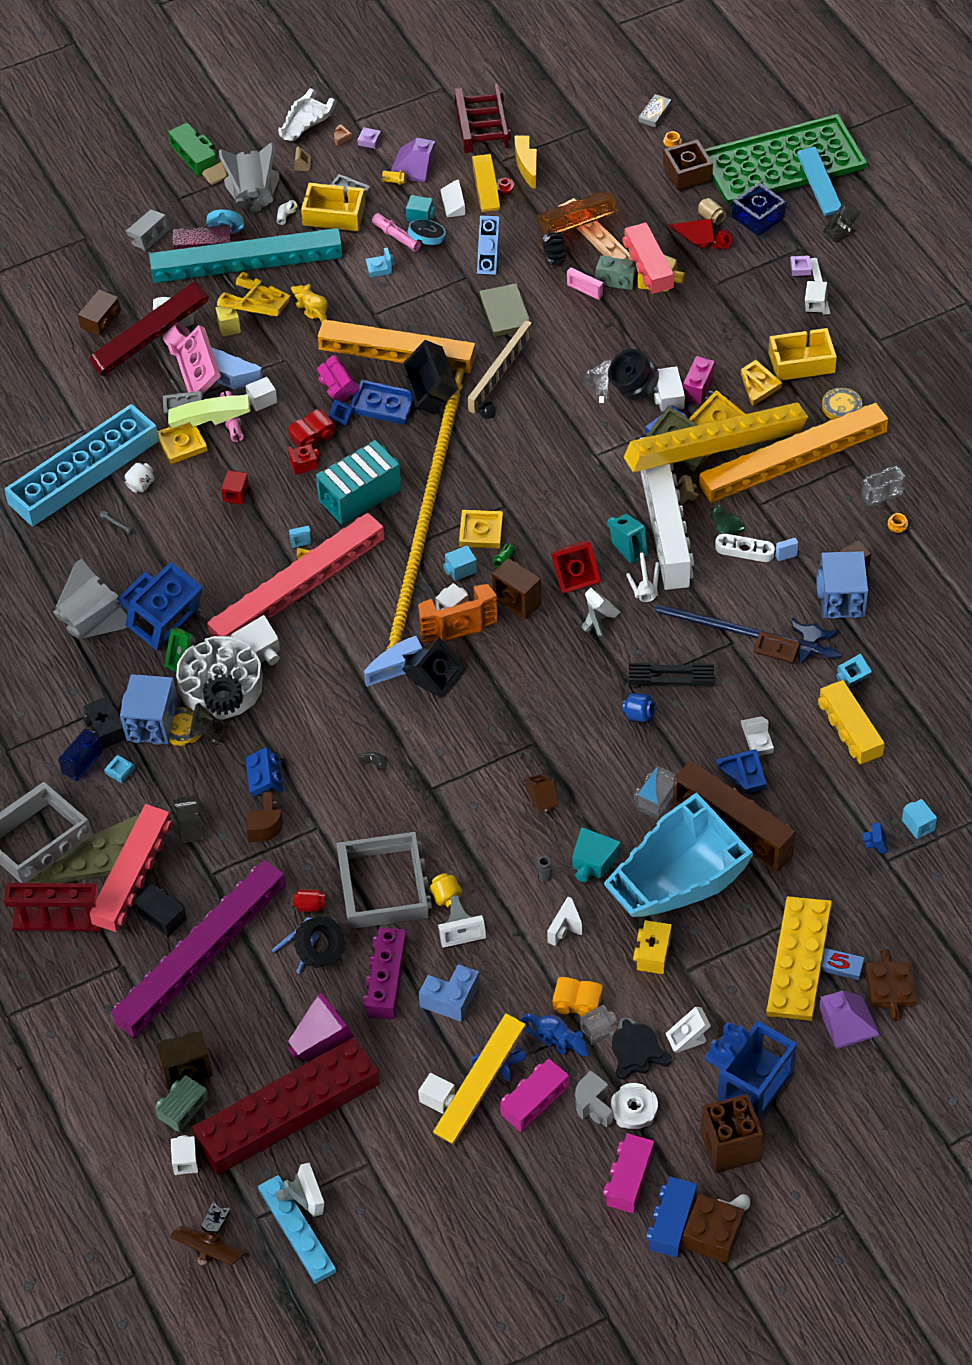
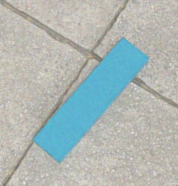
(819, 180)

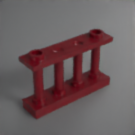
(467, 126)
(51, 895)

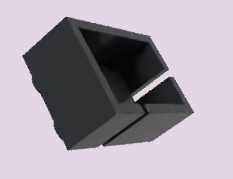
(429, 377)

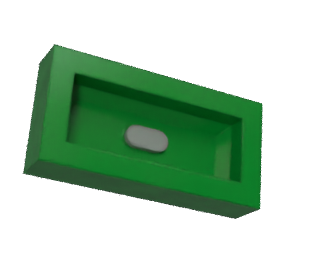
(178, 643)

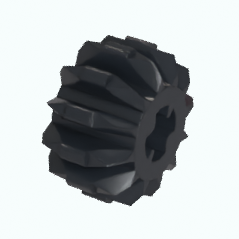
(554, 248)

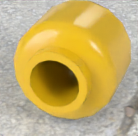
(443, 888)

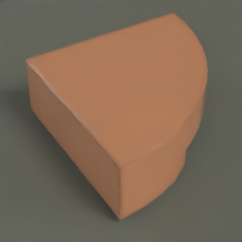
(341, 135)

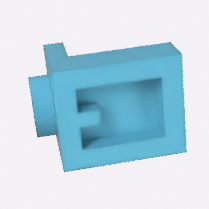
(380, 265)

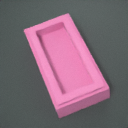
(585, 283)

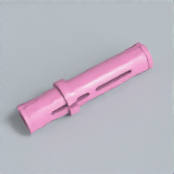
(390, 228)
(233, 424)

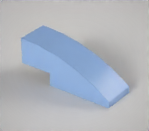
(395, 658)

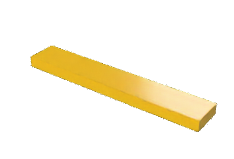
(479, 1079)

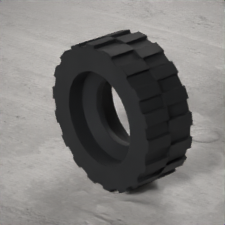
(335, 940)

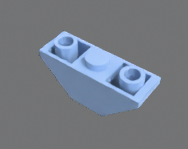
(488, 245)
(234, 371)

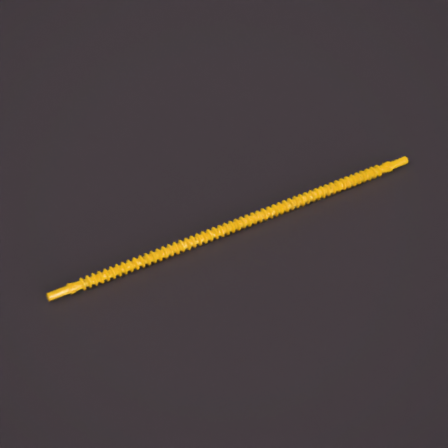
(425, 514)

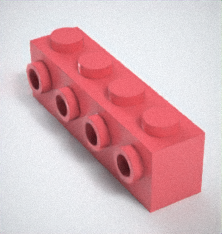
(648, 258)

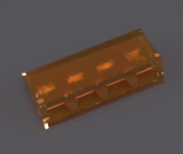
(577, 213)

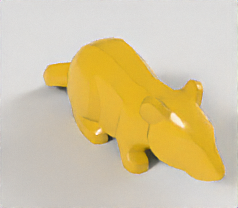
(314, 304)

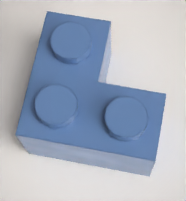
(450, 997)

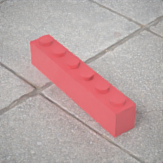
(130, 868)

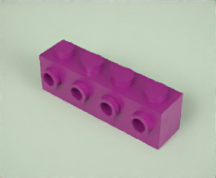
(385, 974)

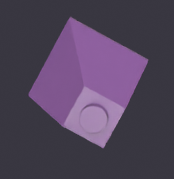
(416, 159)
(847, 1018)

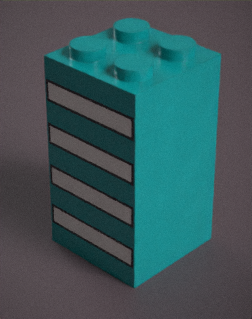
(358, 482)

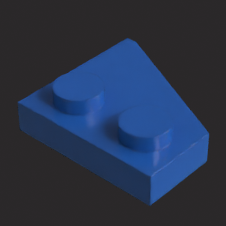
(744, 770)

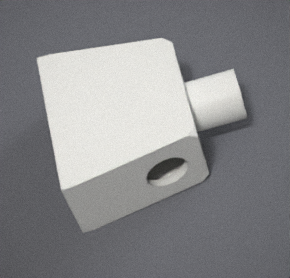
(261, 639)

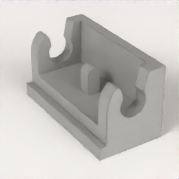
(148, 229)

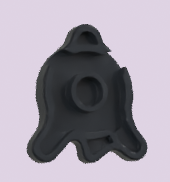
(635, 1048)

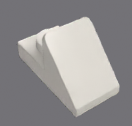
(757, 735)
(565, 920)
(689, 1031)

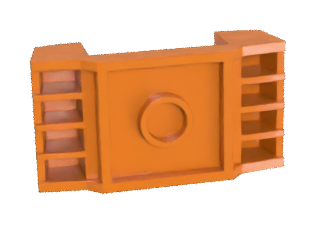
(459, 619)

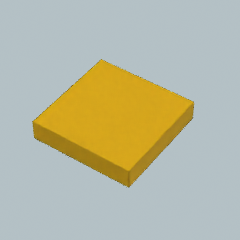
(181, 442)
(481, 529)

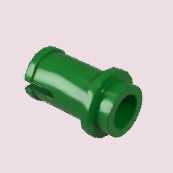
(503, 555)

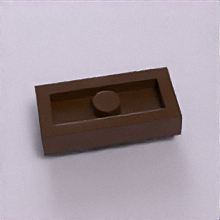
(776, 647)

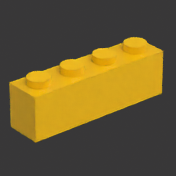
(851, 722)

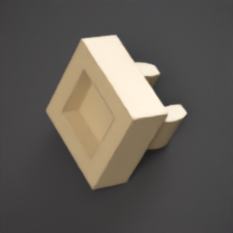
(686, 489)

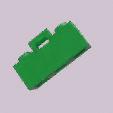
(194, 149)

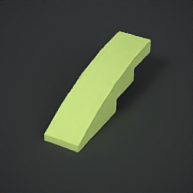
(214, 409)

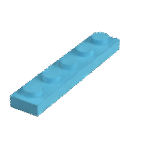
(297, 1231)

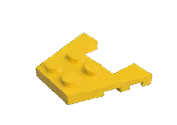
(258, 299)

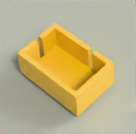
(327, 208)
(794, 360)

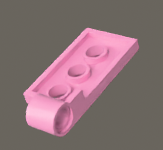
(195, 361)

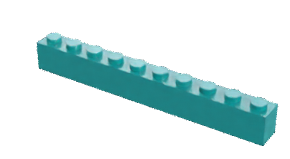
(245, 255)

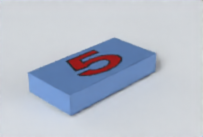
(842, 964)

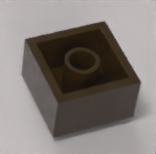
(184, 1057)

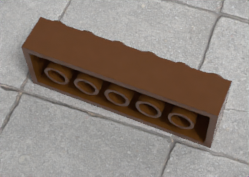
(758, 829)

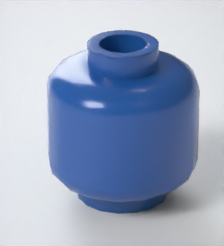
(639, 707)

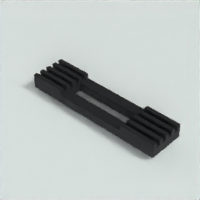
(702, 674)

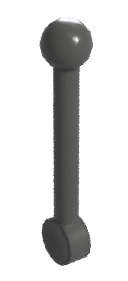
(104, 515)

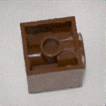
(731, 1133)

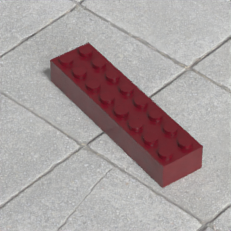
(286, 1105)

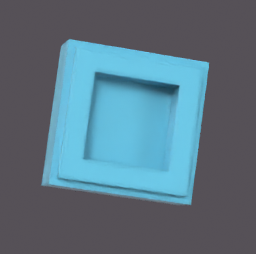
(300, 536)
(119, 769)

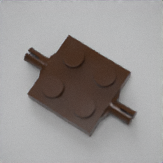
(890, 984)

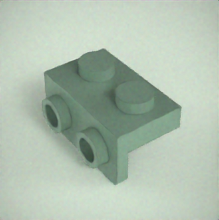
(616, 272)

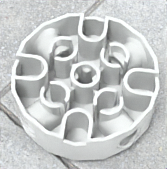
(214, 657)

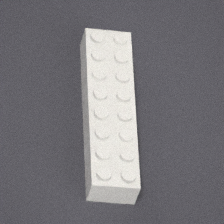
(668, 526)

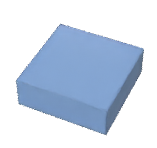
(786, 549)

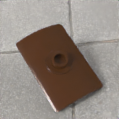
(208, 1244)

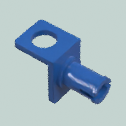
(514, 1057)

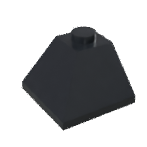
(434, 667)

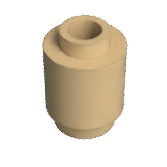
(711, 210)

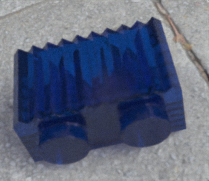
(80, 755)

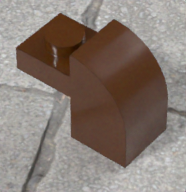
(264, 824)

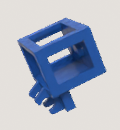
(160, 602)
(748, 1066)

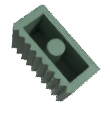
(181, 1103)

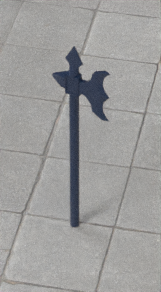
(810, 633)

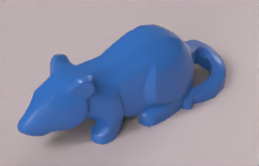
(555, 1031)

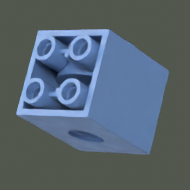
(842, 584)
(149, 709)

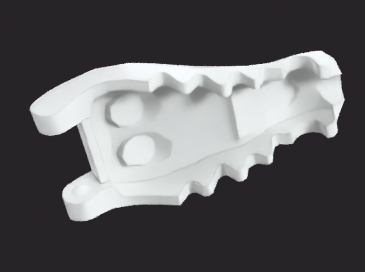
(305, 114)

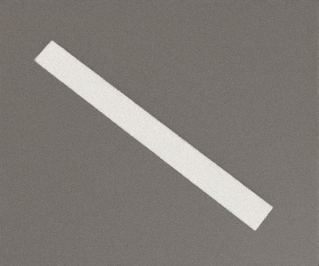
(817, 277)

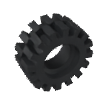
(222, 684)

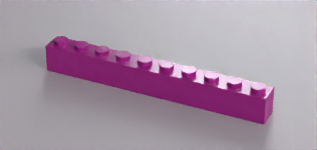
(198, 948)

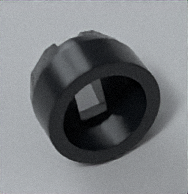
(487, 410)

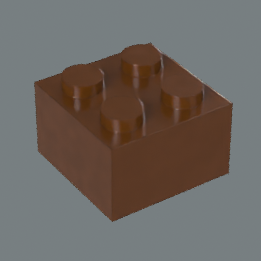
(687, 164)
(517, 588)
(713, 1228)

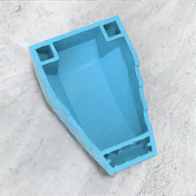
(679, 861)

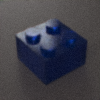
(758, 209)

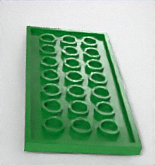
(774, 159)

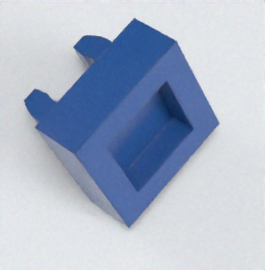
(876, 838)

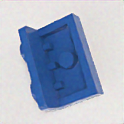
(264, 772)

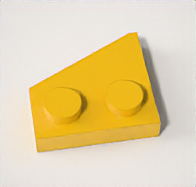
(759, 382)

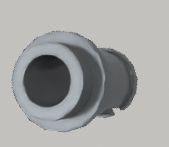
(544, 865)

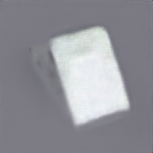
(599, 378)

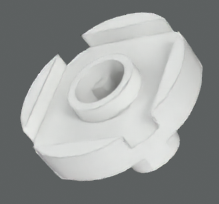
(631, 1118)

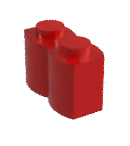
(311, 429)

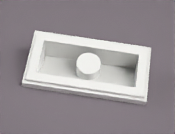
(453, 199)

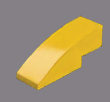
(526, 159)
(485, 182)

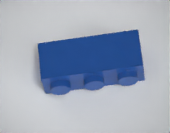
(672, 1216)

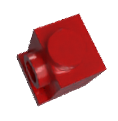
(303, 459)

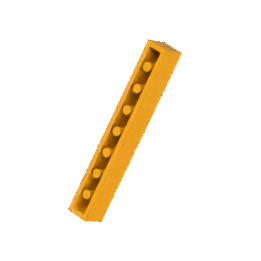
(389, 344)

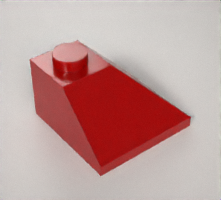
(695, 231)
(575, 566)

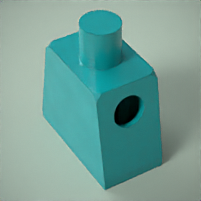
(628, 537)
(594, 854)

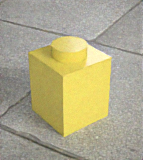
(227, 321)

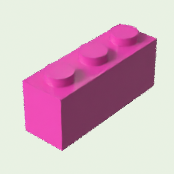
(534, 1094)
(629, 1173)

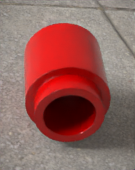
(309, 900)

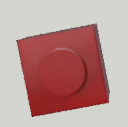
(235, 487)

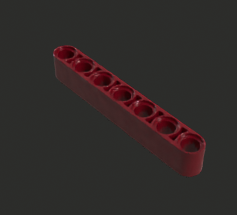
(148, 328)

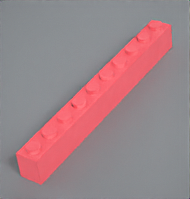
(300, 576)

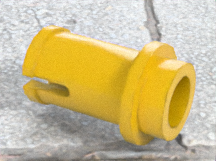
(394, 177)

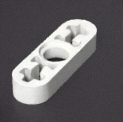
(760, 546)

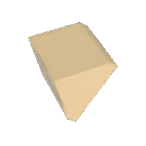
(302, 160)
(215, 173)

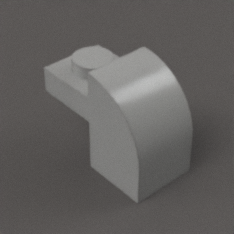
(589, 1097)

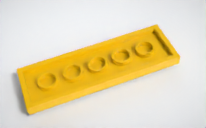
(799, 958)

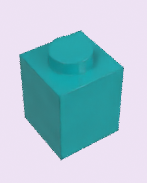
(419, 208)

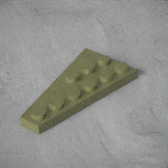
(92, 857)

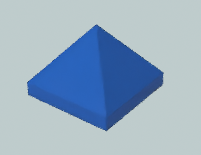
(340, 412)

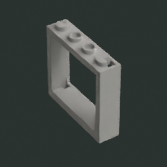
(27, 807)
(378, 846)

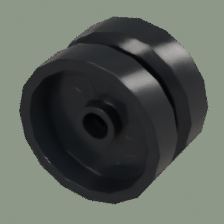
(633, 374)

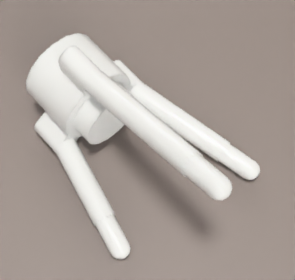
(646, 590)

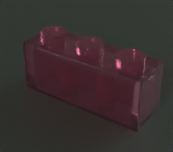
(201, 236)

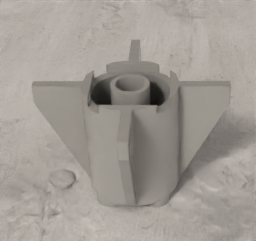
(251, 177)
(88, 606)

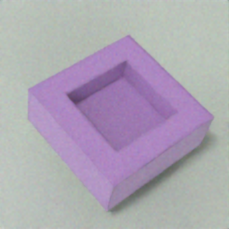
(369, 137)
(800, 265)

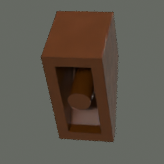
(542, 792)

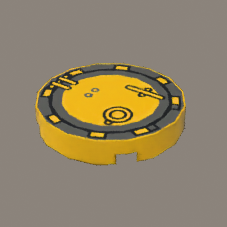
(840, 402)
(181, 727)

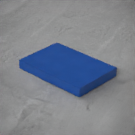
(382, 402)

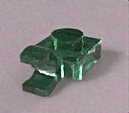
(726, 523)

